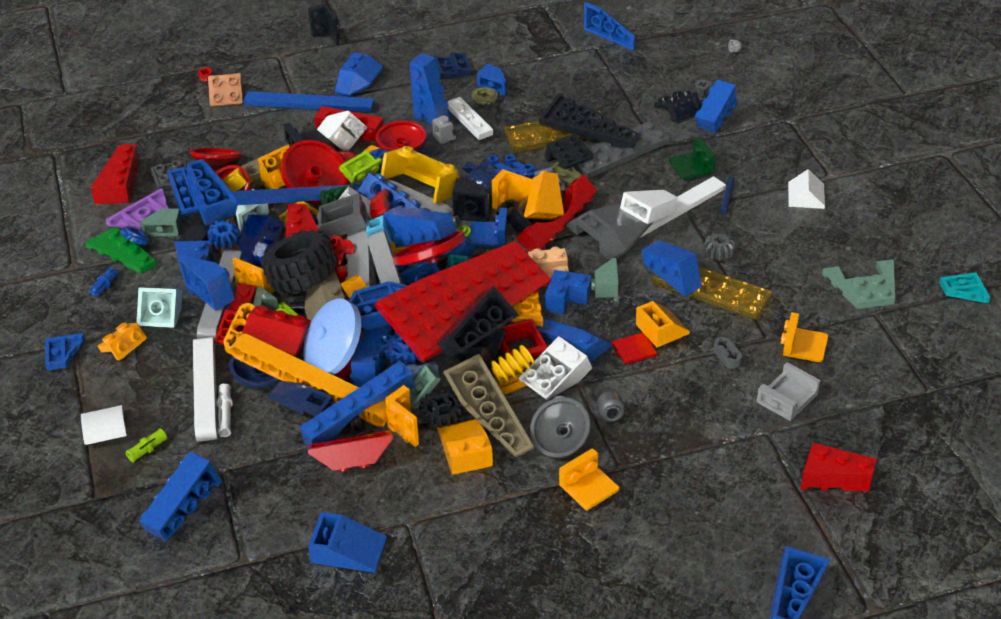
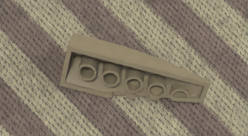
(321, 294)
(486, 402)

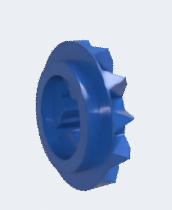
(134, 235)

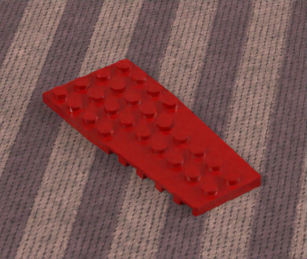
(434, 303)

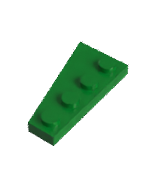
(122, 250)

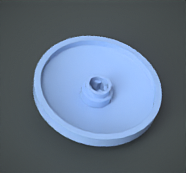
(332, 336)

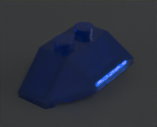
(258, 235)

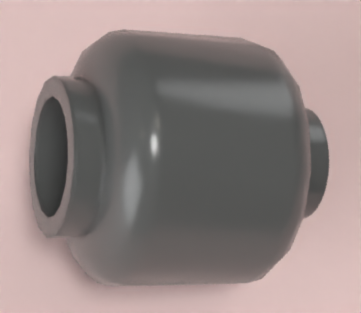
(610, 406)

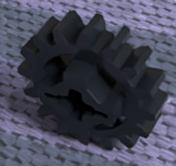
(440, 408)

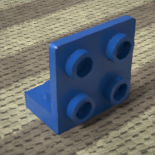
(490, 233)

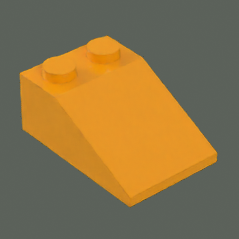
(466, 446)

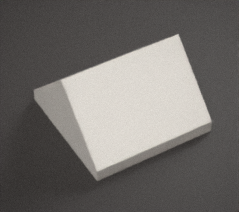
(806, 191)

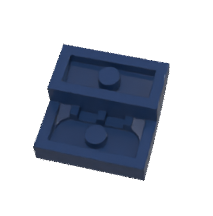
(453, 66)

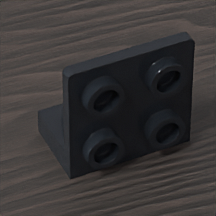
(323, 22)
(680, 104)
(292, 135)
(568, 151)
(486, 347)

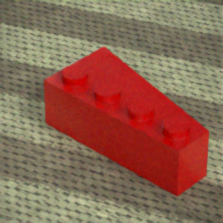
(117, 177)

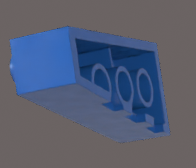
(427, 90)
(209, 193)
(369, 356)
(180, 496)
(796, 583)

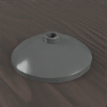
(552, 420)

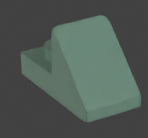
(264, 298)
(424, 384)

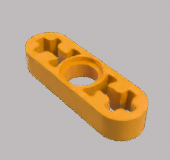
(239, 319)

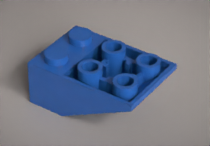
(345, 544)

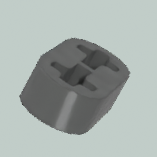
(723, 354)

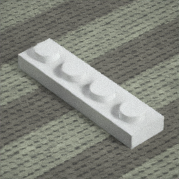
(469, 118)

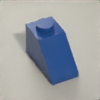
(493, 78)

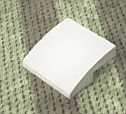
(103, 425)

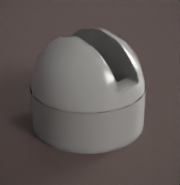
(734, 46)

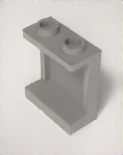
(789, 392)

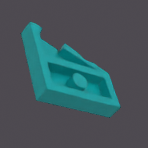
(965, 287)

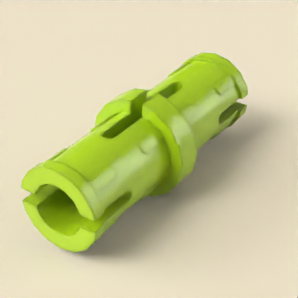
(136, 451)

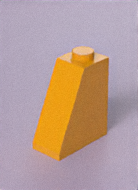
(544, 197)

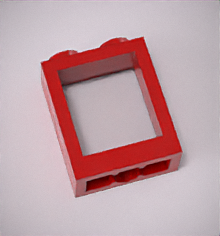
(523, 330)

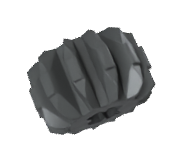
(719, 246)

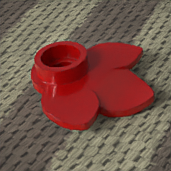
(341, 247)

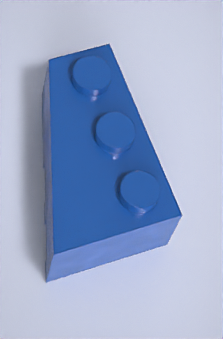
(674, 266)

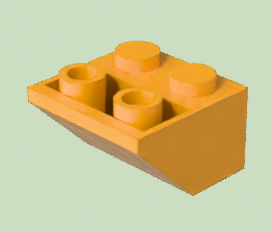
(270, 168)
(659, 324)

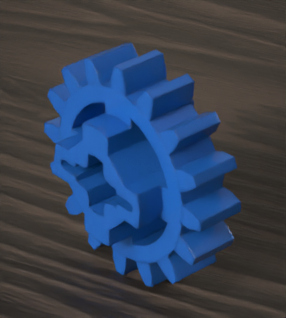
(398, 350)

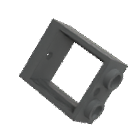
(342, 216)

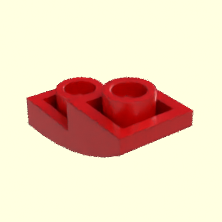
(379, 204)

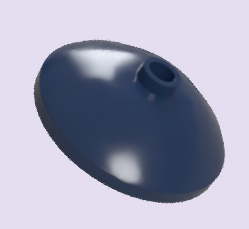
(249, 375)

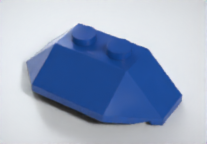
(357, 74)
(182, 192)
(366, 299)

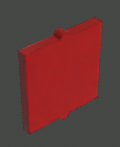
(634, 348)

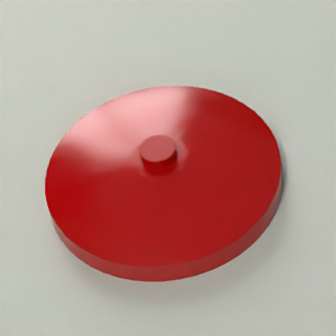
(312, 165)
(429, 250)

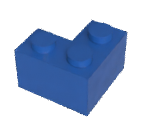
(567, 288)

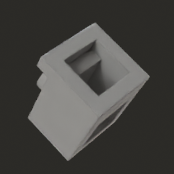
(443, 129)

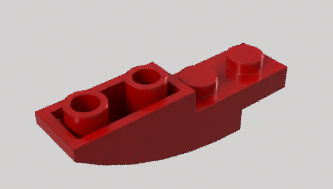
(243, 294)

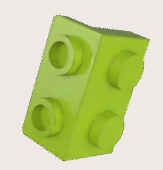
(359, 167)

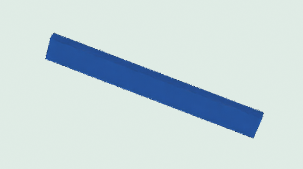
(305, 101)
(280, 195)

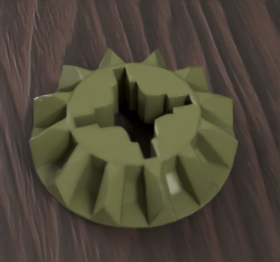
(479, 95)

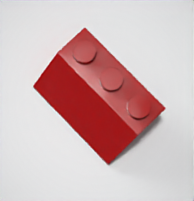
(277, 329)

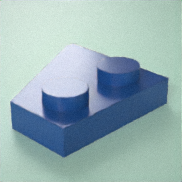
(61, 350)

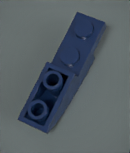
(301, 398)

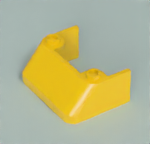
(422, 168)

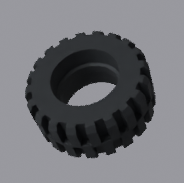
(299, 261)

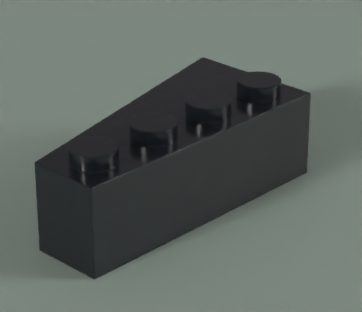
(479, 320)

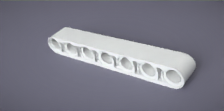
(205, 390)

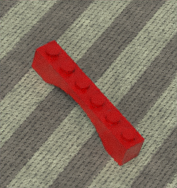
(575, 196)

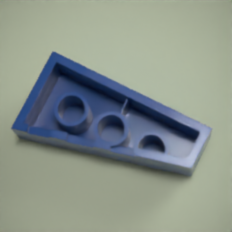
(418, 226)

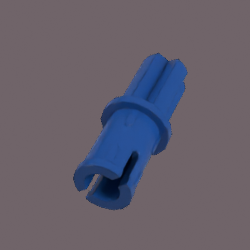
(103, 282)

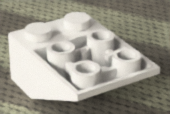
(556, 369)

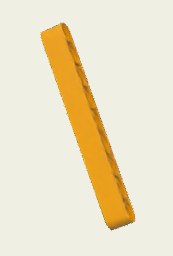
(291, 369)

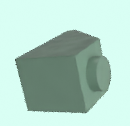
(162, 223)
(606, 280)

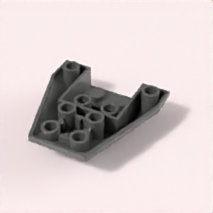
(611, 227)

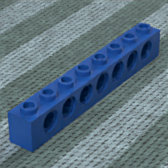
(375, 183)

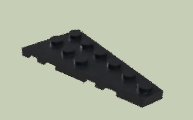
(580, 119)

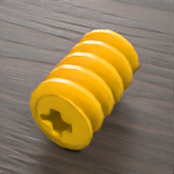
(512, 364)

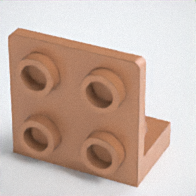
(225, 90)

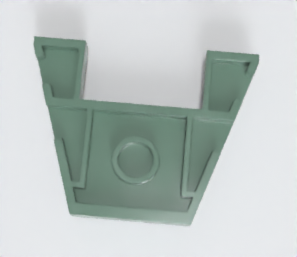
(868, 290)

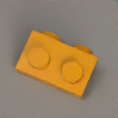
(123, 340)

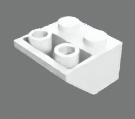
(342, 129)

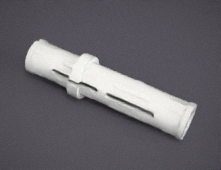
(224, 406)

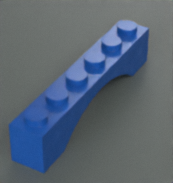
(332, 420)

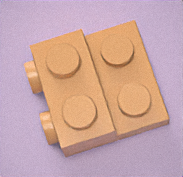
(550, 260)

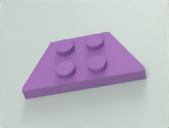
(138, 211)

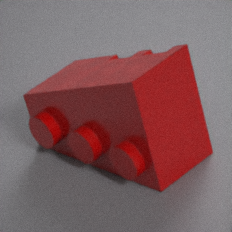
(299, 219)
(837, 469)

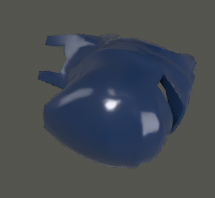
(480, 175)

